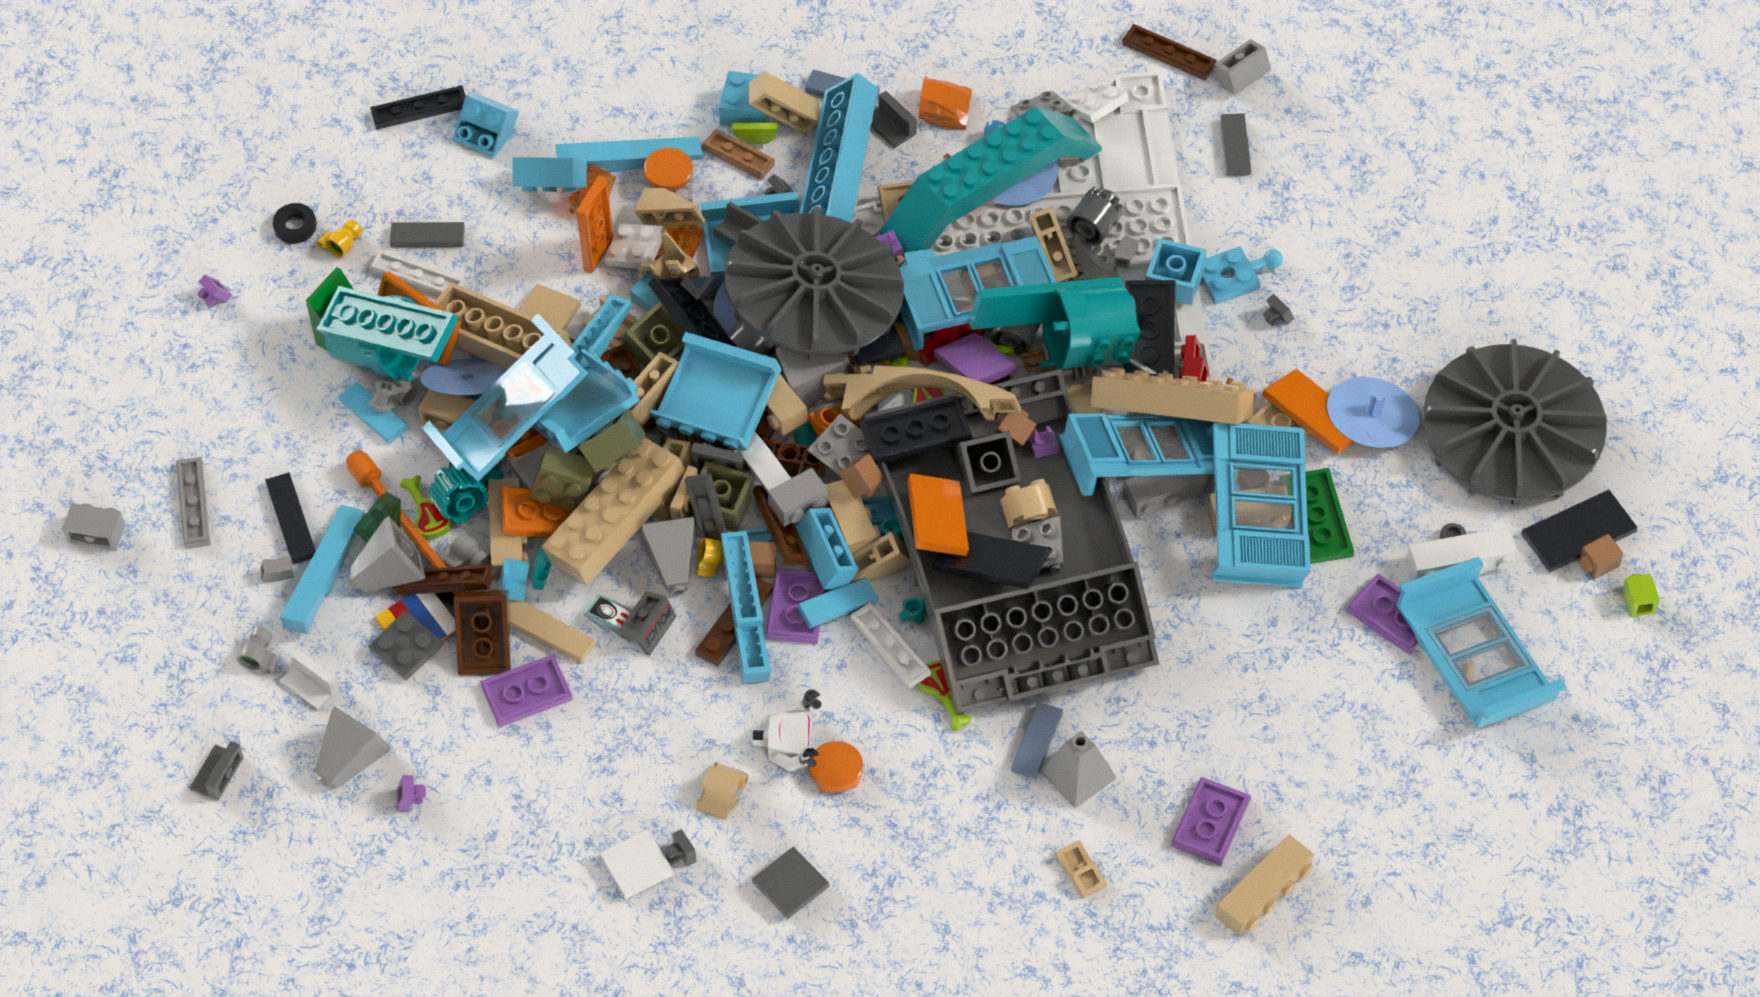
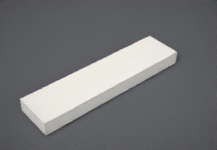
(414, 273)
(890, 645)

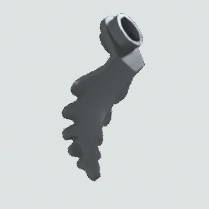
(1088, 263)

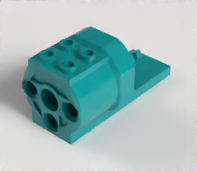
(1081, 319)
(384, 332)

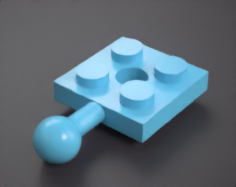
(1244, 273)

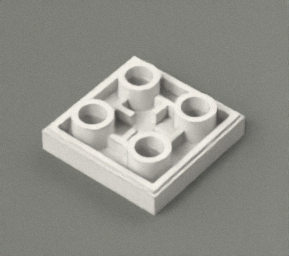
(636, 864)

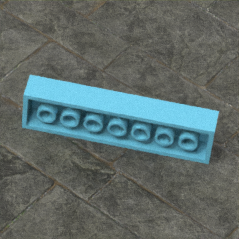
(840, 148)

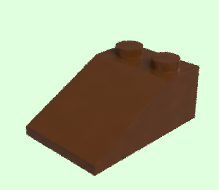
(482, 631)

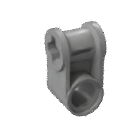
(392, 394)

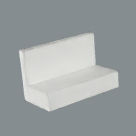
(310, 680)

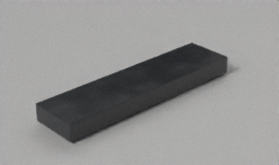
(418, 107)
(290, 518)

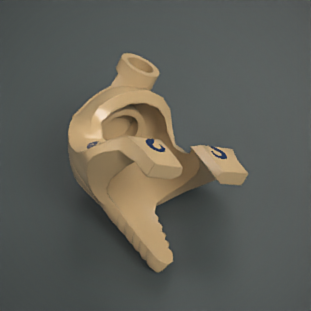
(672, 264)

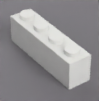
(1493, 547)

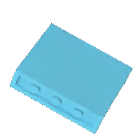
(760, 206)
(717, 392)
(588, 406)

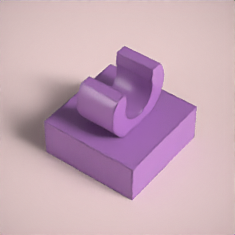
(891, 238)
(214, 289)
(1043, 443)
(409, 793)

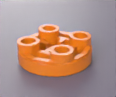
(668, 169)
(837, 767)

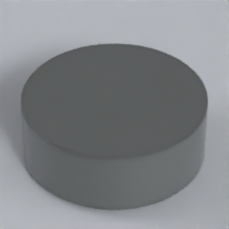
(1452, 530)

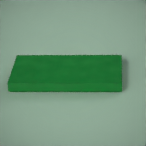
(1326, 523)

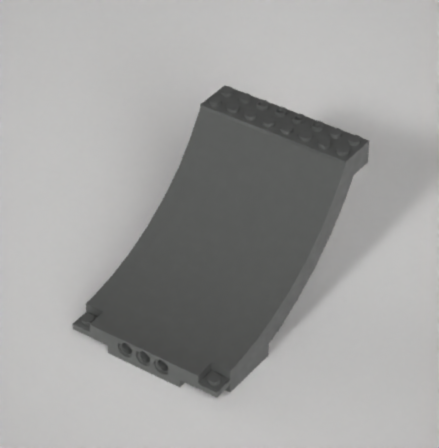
(1069, 624)

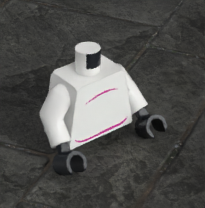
(791, 734)

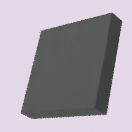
(790, 882)

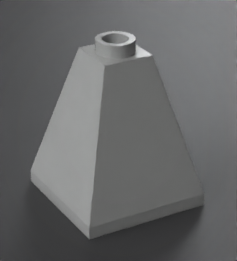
(807, 375)
(671, 551)
(386, 560)
(347, 749)
(1078, 770)

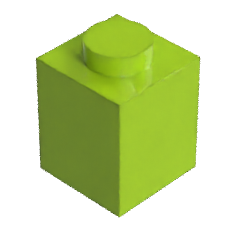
(1640, 595)

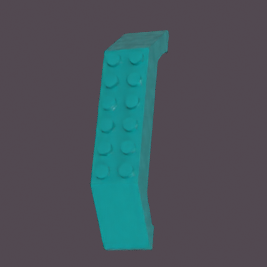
(985, 172)

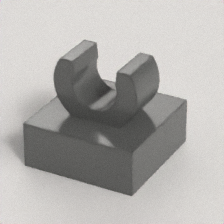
(779, 185)
(1277, 311)
(681, 849)

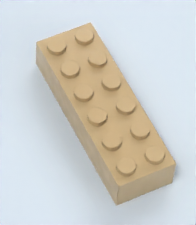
(490, 327)
(1172, 396)
(614, 511)

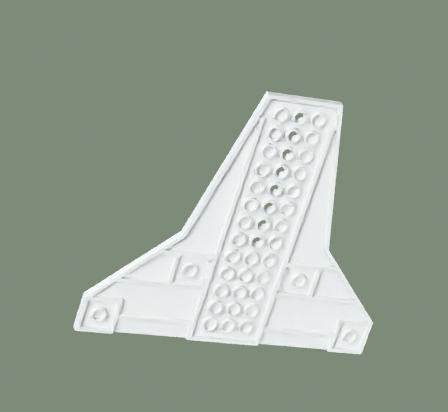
(1134, 165)

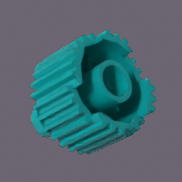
(457, 494)

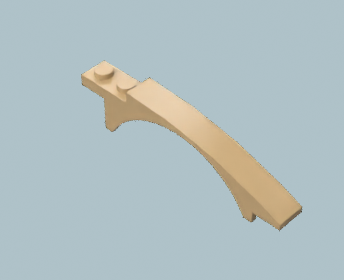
(865, 390)

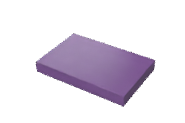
(975, 359)
(1378, 610)
(784, 618)
(526, 690)
(1211, 821)

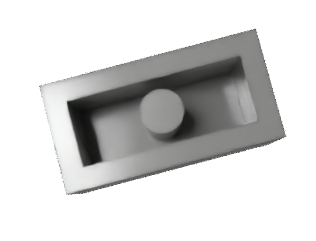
(1242, 66)
(796, 496)
(93, 526)

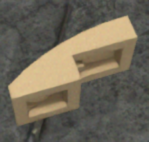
(1080, 869)

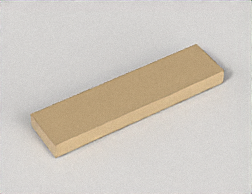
(550, 630)

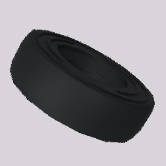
(297, 235)

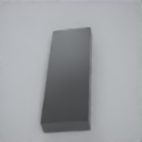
(1235, 144)
(427, 234)
(705, 506)

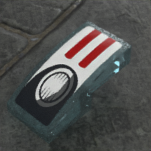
(608, 614)

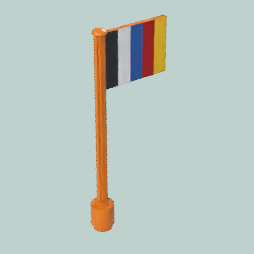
(430, 609)

